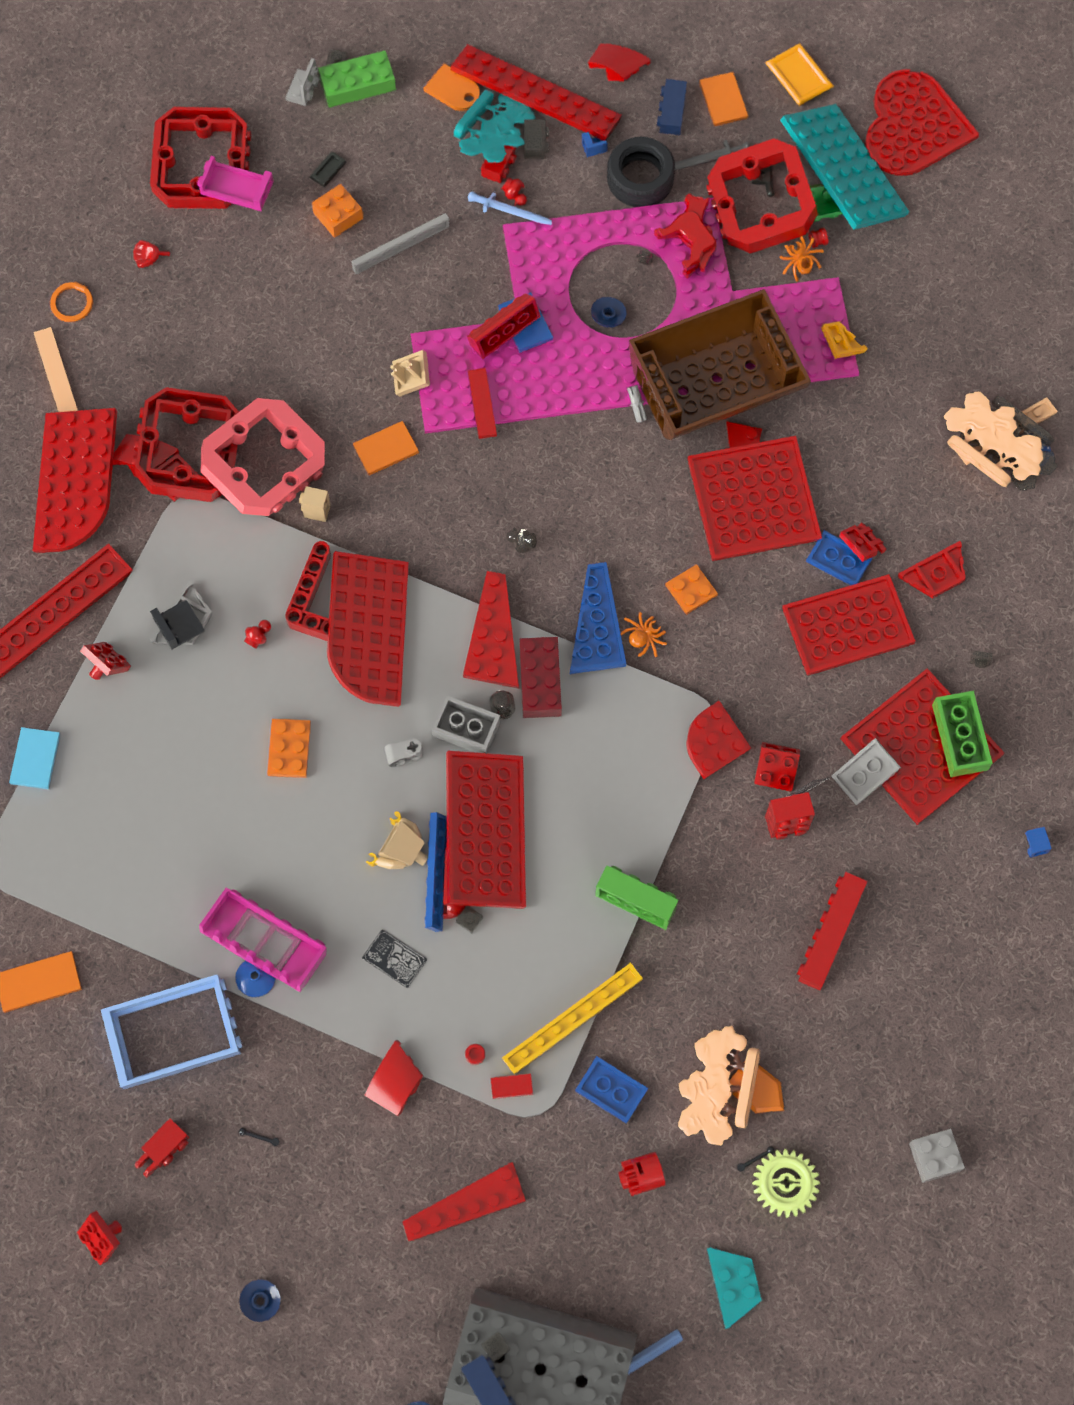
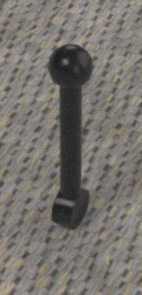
(275, 1142)
(741, 1167)

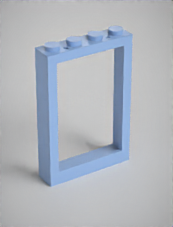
(117, 1043)

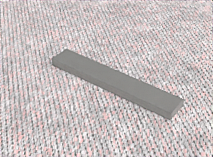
(400, 243)

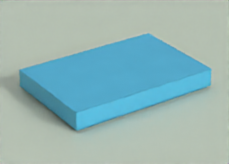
(34, 758)

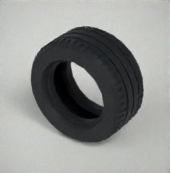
(643, 150)

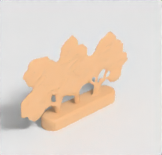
(994, 432)

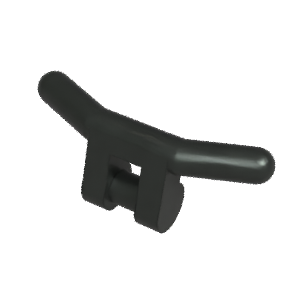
(767, 180)

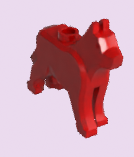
(693, 233)

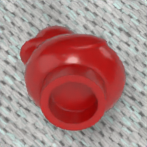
(512, 188)
(255, 635)

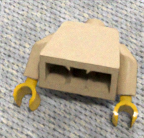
(401, 846)

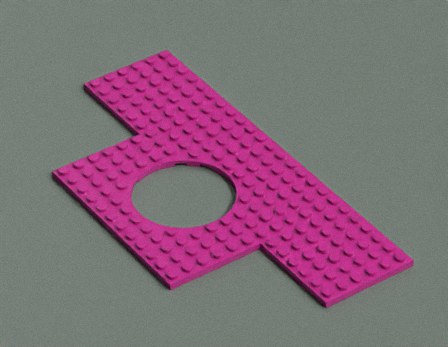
(590, 369)

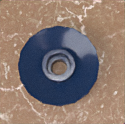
(609, 306)
(249, 1297)

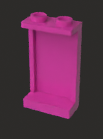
(235, 184)

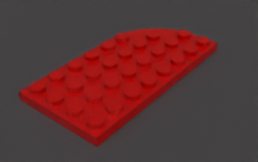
(74, 477)
(368, 626)

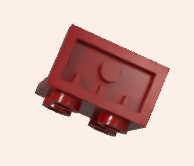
(777, 766)

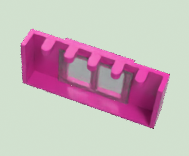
(263, 939)

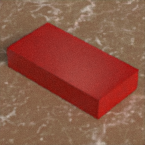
(511, 1086)

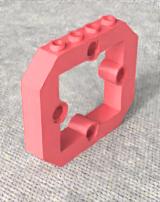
(239, 492)

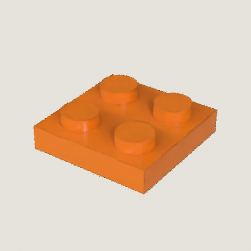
(691, 589)

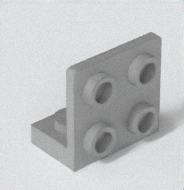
(303, 84)

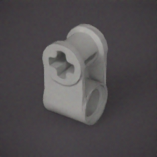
(401, 752)

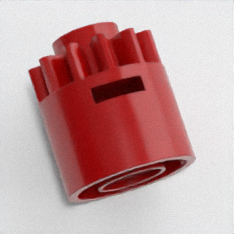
(642, 1174)

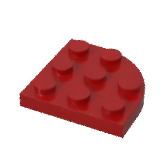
(714, 740)

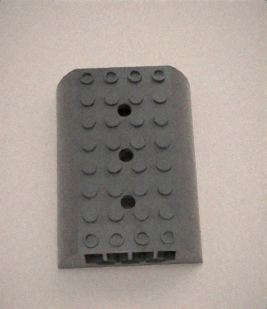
(546, 1336)

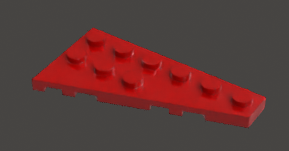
(492, 644)

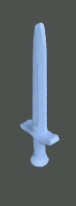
(491, 202)

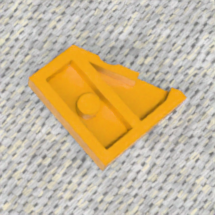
(841, 340)

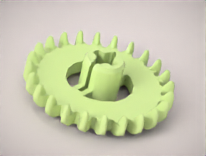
(766, 1183)

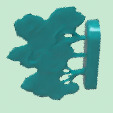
(493, 132)

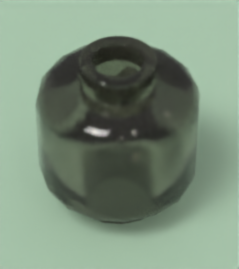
(502, 703)

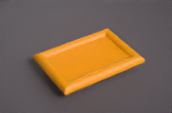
(799, 74)

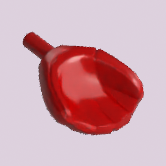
(147, 253)

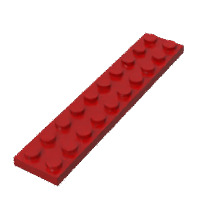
(536, 92)
(60, 606)

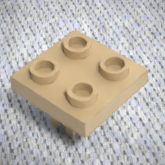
(410, 373)

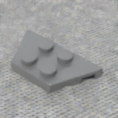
(197, 604)

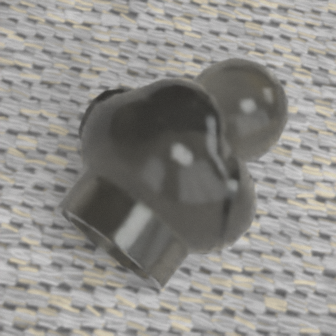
(523, 539)

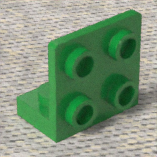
(824, 203)

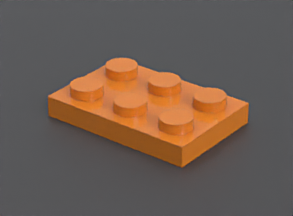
(289, 748)

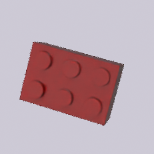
(789, 815)

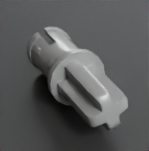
(637, 403)

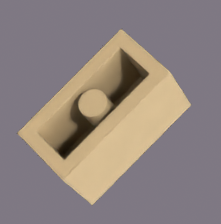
(315, 503)

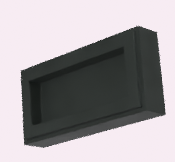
(328, 169)

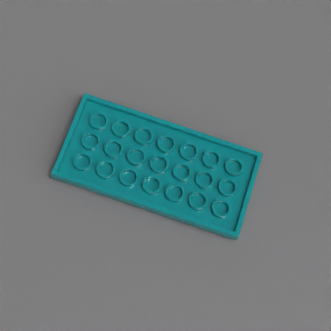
(844, 166)

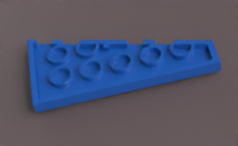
(598, 633)

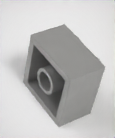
(936, 1155)

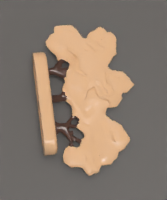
(712, 1088)

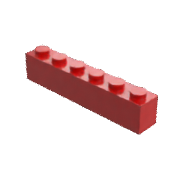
(832, 931)

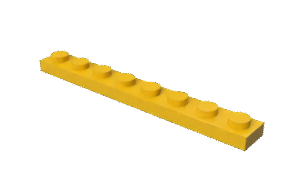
(572, 1018)

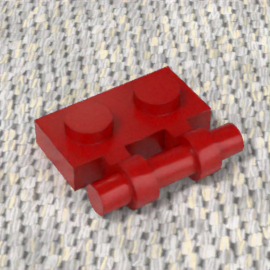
(862, 541)

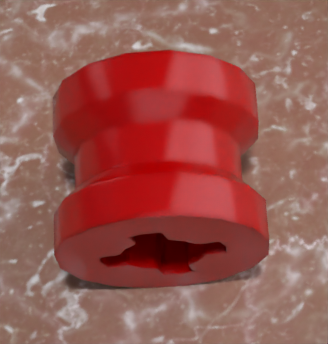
(820, 237)

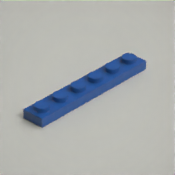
(436, 871)

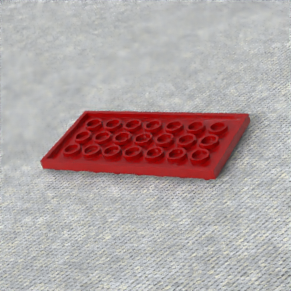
(485, 830)

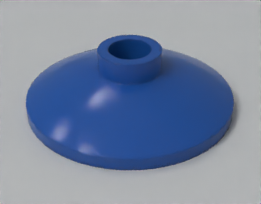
(253, 987)

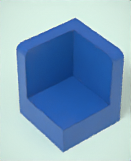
(593, 146)
(1038, 842)

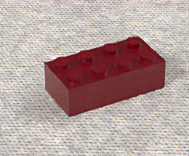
(540, 677)

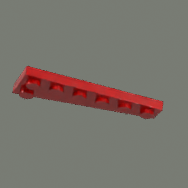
(483, 1197)

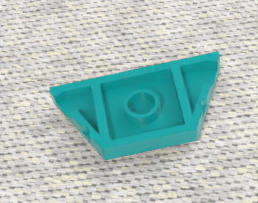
(734, 1284)

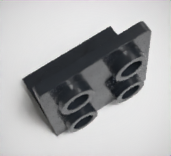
(178, 624)

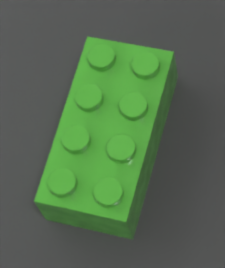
(357, 79)
(962, 733)
(636, 897)

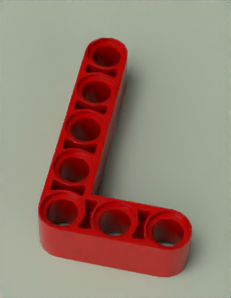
(308, 594)

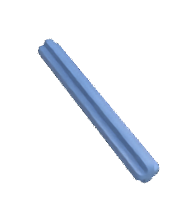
(655, 1350)

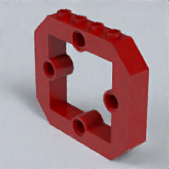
(193, 119)
(782, 228)
(179, 402)

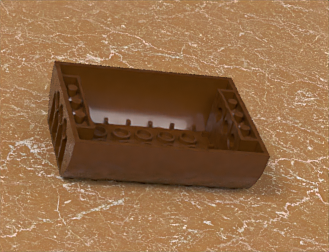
(716, 345)

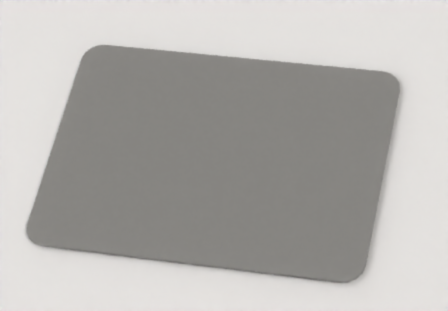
(172, 802)

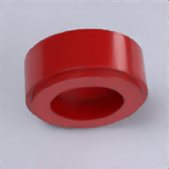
(475, 1054)

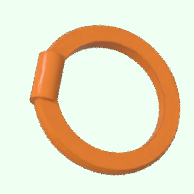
(71, 285)

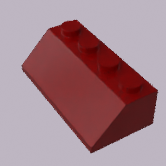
(504, 325)

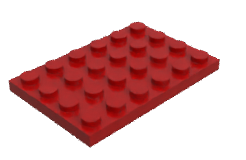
(848, 624)

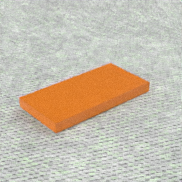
(38, 982)

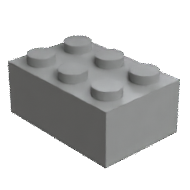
(466, 725)

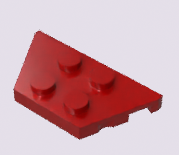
(937, 572)

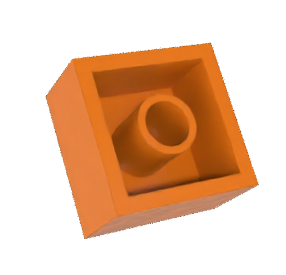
(337, 210)

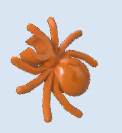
(801, 258)
(644, 634)

